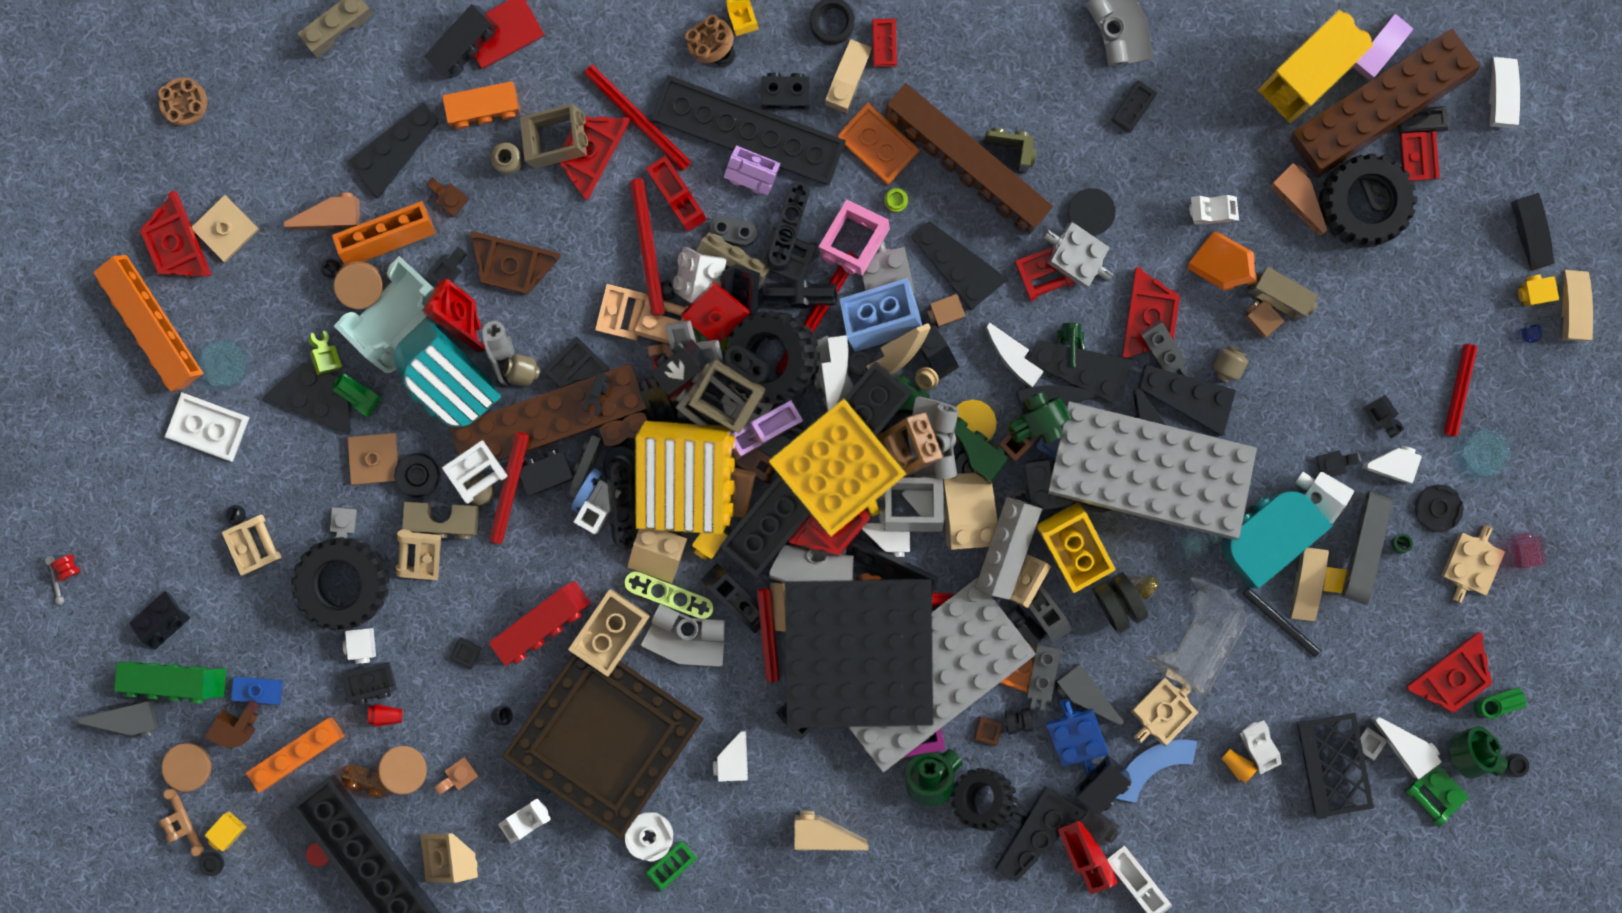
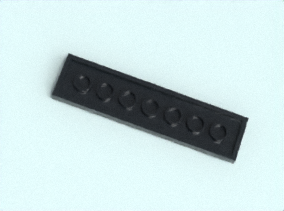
(742, 125)

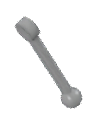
(59, 600)

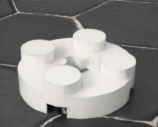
(662, 840)

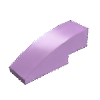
(1384, 47)
(765, 429)

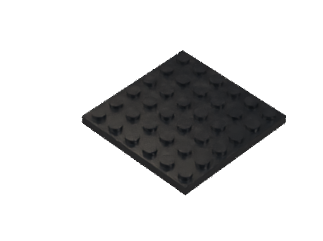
(859, 653)

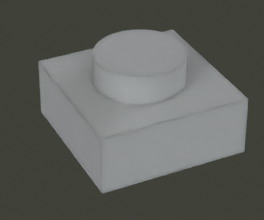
(1371, 743)

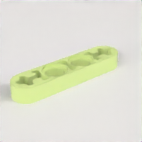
(667, 598)

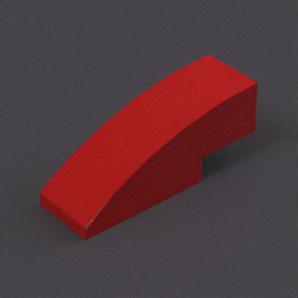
(676, 194)
(1087, 857)

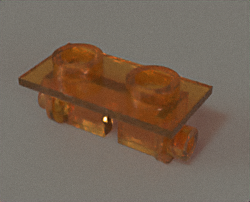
(358, 779)

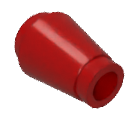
(384, 715)

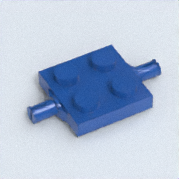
(1077, 737)

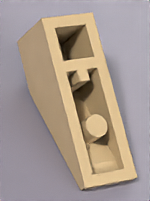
(848, 76)

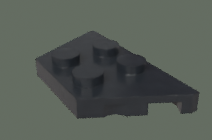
(312, 397)

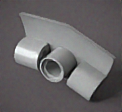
(1133, 39)
(497, 346)
(943, 423)
(807, 565)
(701, 648)

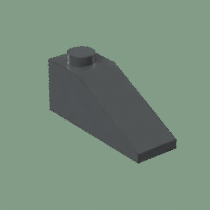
(1049, 615)
(1083, 691)
(129, 720)

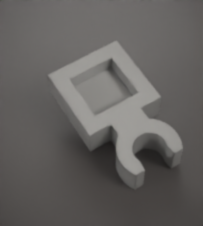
(343, 521)

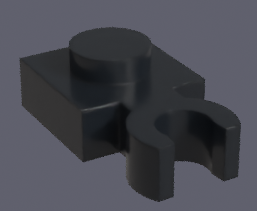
(1027, 626)

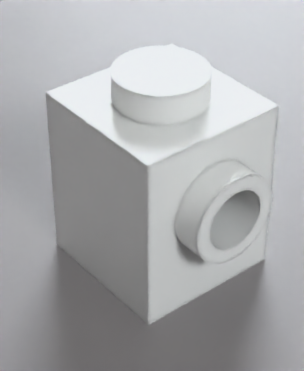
(359, 645)

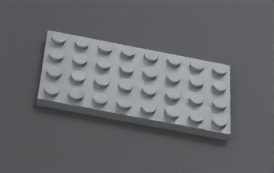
(1153, 471)
(971, 653)

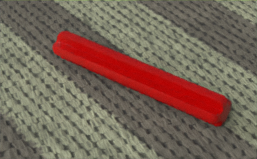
(1460, 390)
(768, 635)

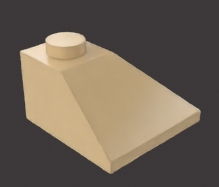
(447, 858)

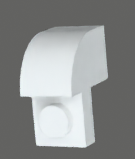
(1214, 209)
(596, 509)
(1261, 747)
(524, 821)

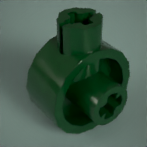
(1041, 418)
(1476, 753)
(931, 777)

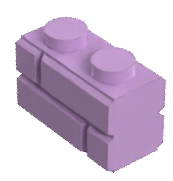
(751, 170)

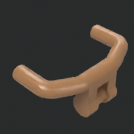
(183, 819)

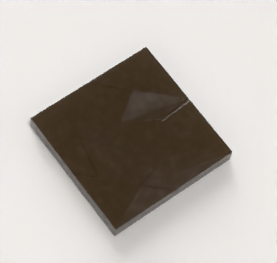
(602, 741)

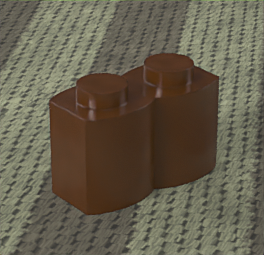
(618, 432)

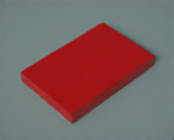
(515, 31)

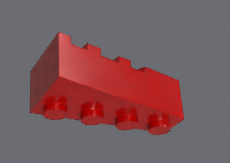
(539, 623)

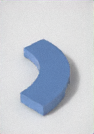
(1155, 759)

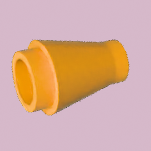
(1241, 767)

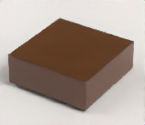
(988, 731)

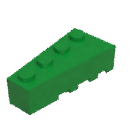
(170, 681)

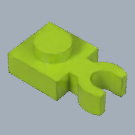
(323, 356)

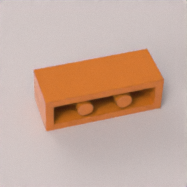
(481, 105)

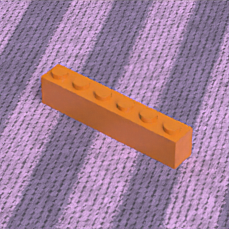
(148, 323)

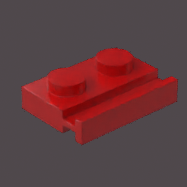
(1420, 155)

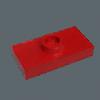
(884, 43)

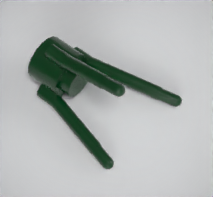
(1072, 335)

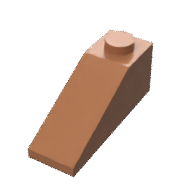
(1298, 193)
(329, 214)

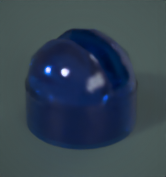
(1532, 334)

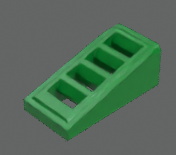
(665, 859)

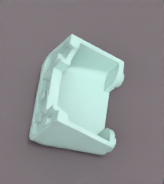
(390, 318)

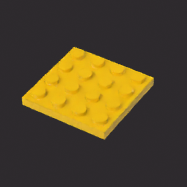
(837, 467)

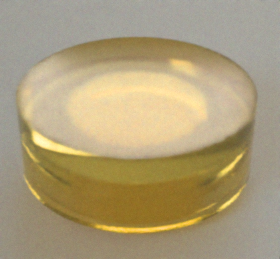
(1148, 587)

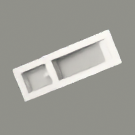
(1504, 93)
(1013, 355)
(835, 371)
(1138, 882)

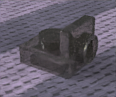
(1100, 827)

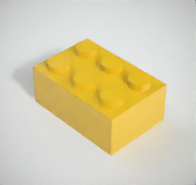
(1075, 547)

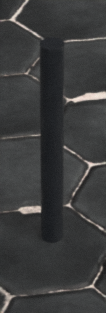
(1281, 622)

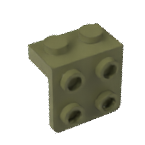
(1018, 140)

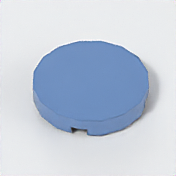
(586, 490)

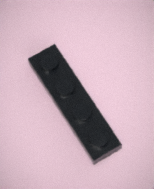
(884, 564)

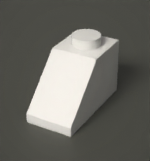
(1396, 464)
(889, 541)
(733, 760)

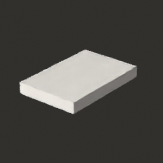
(207, 427)

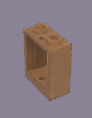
(926, 449)

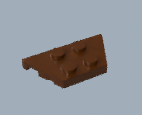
(511, 263)

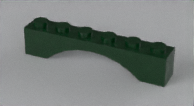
(983, 458)

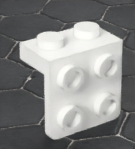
(696, 273)

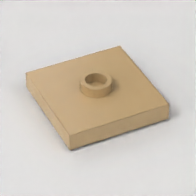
(225, 228)

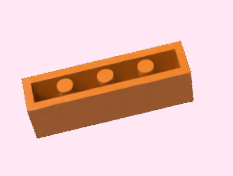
(384, 233)
(295, 754)

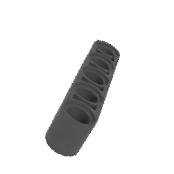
(1367, 548)

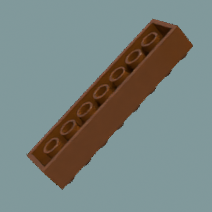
(1384, 103)
(967, 159)
(553, 415)

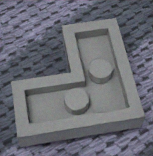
(683, 331)

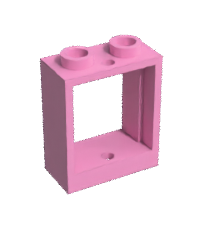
(865, 218)

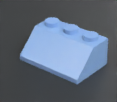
(880, 314)

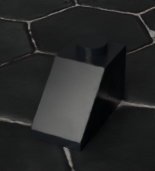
(938, 353)

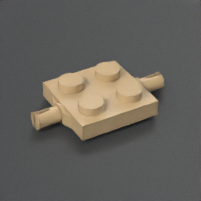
(1472, 563)
(1163, 712)

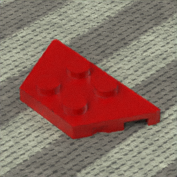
(603, 139)
(173, 241)
(1148, 304)
(456, 313)
(814, 536)
(1456, 676)

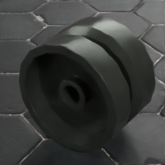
(1123, 601)

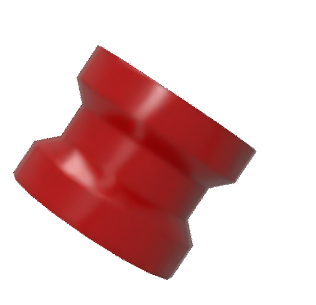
(65, 568)

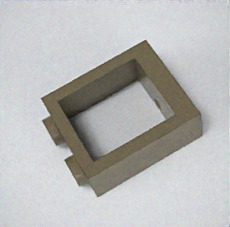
(531, 137)
(1284, 294)
(734, 424)

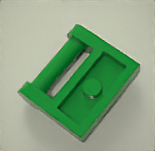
(1443, 789)

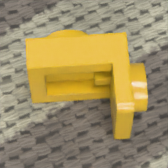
(741, 16)

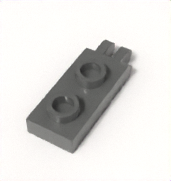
(1164, 348)
(582, 469)
(1043, 676)

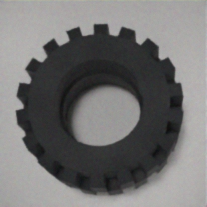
(965, 799)

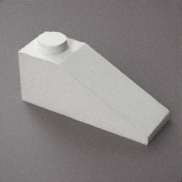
(1412, 751)

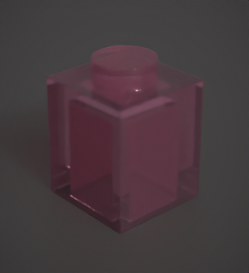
(1528, 550)

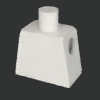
(1326, 494)

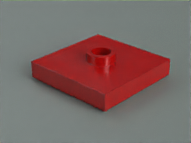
(715, 313)

